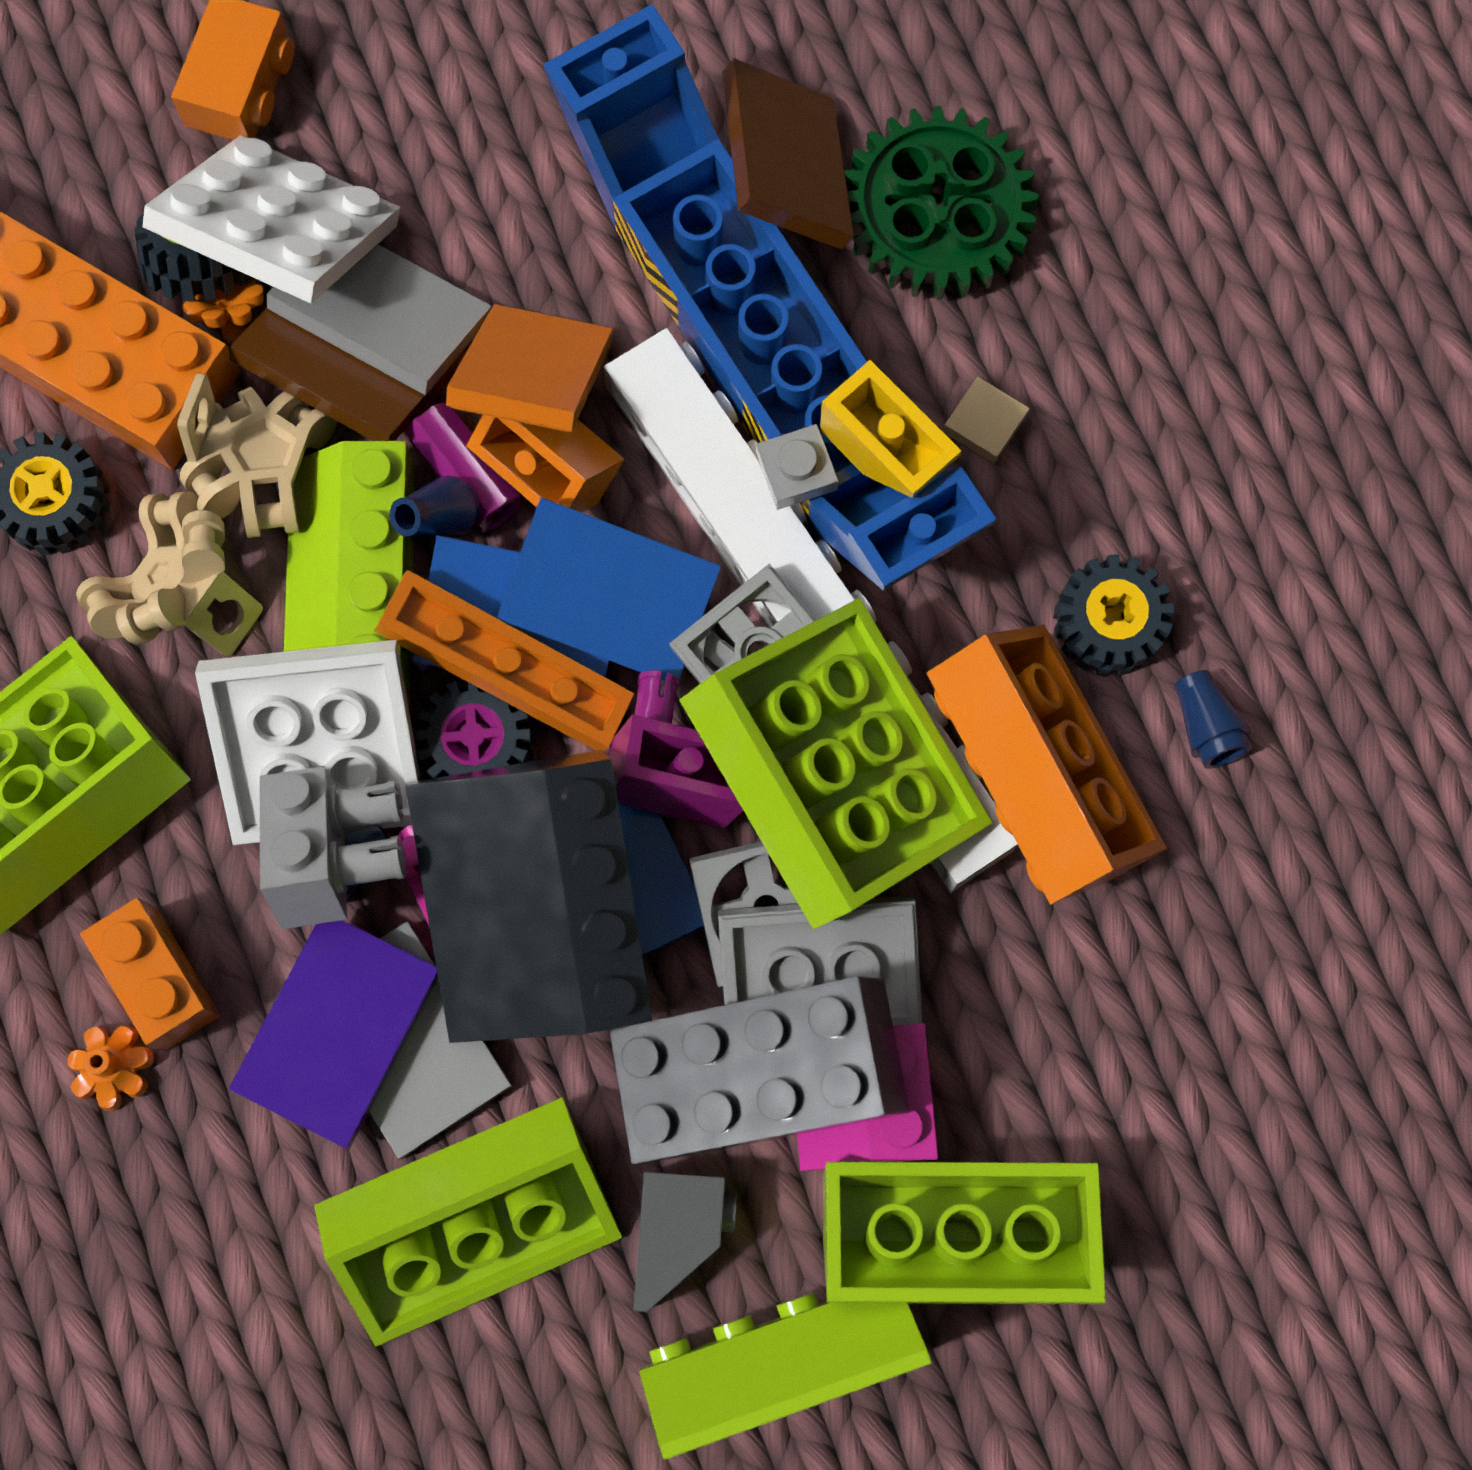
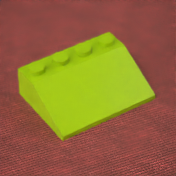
(835, 762)
(71, 775)

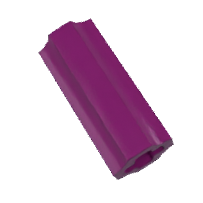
(442, 443)

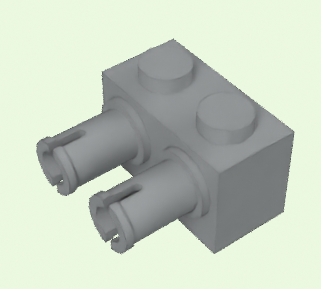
(304, 848)

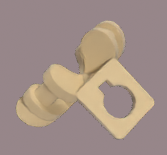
(255, 445)
(172, 581)

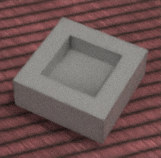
(796, 466)

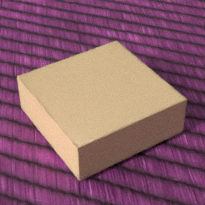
(985, 420)

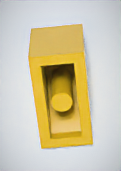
(885, 432)

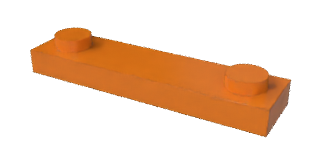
(504, 661)

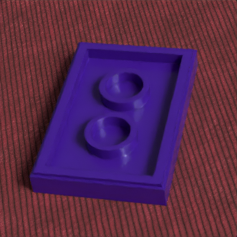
(335, 1030)

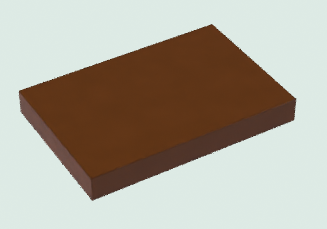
(786, 154)
(330, 378)

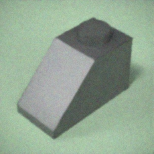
(678, 1230)

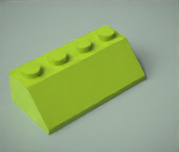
(346, 549)
(465, 1222)
(962, 1233)
(775, 1368)

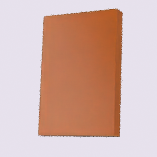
(530, 368)

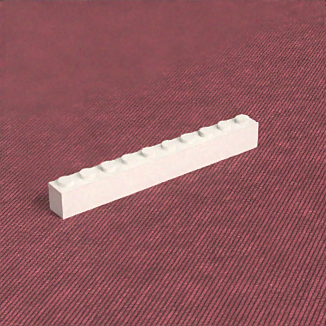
(729, 497)

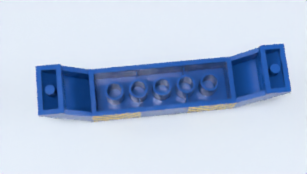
(738, 286)

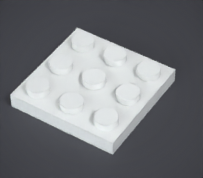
(272, 217)
(305, 712)

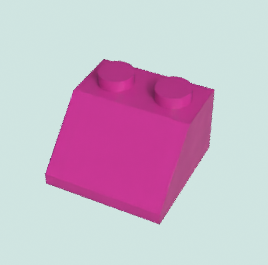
(887, 1139)

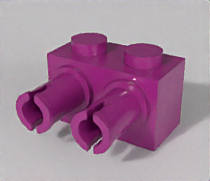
(666, 764)

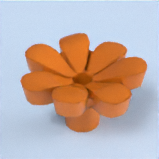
(227, 311)
(118, 1068)

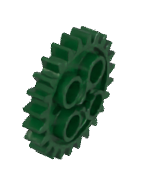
(936, 152)

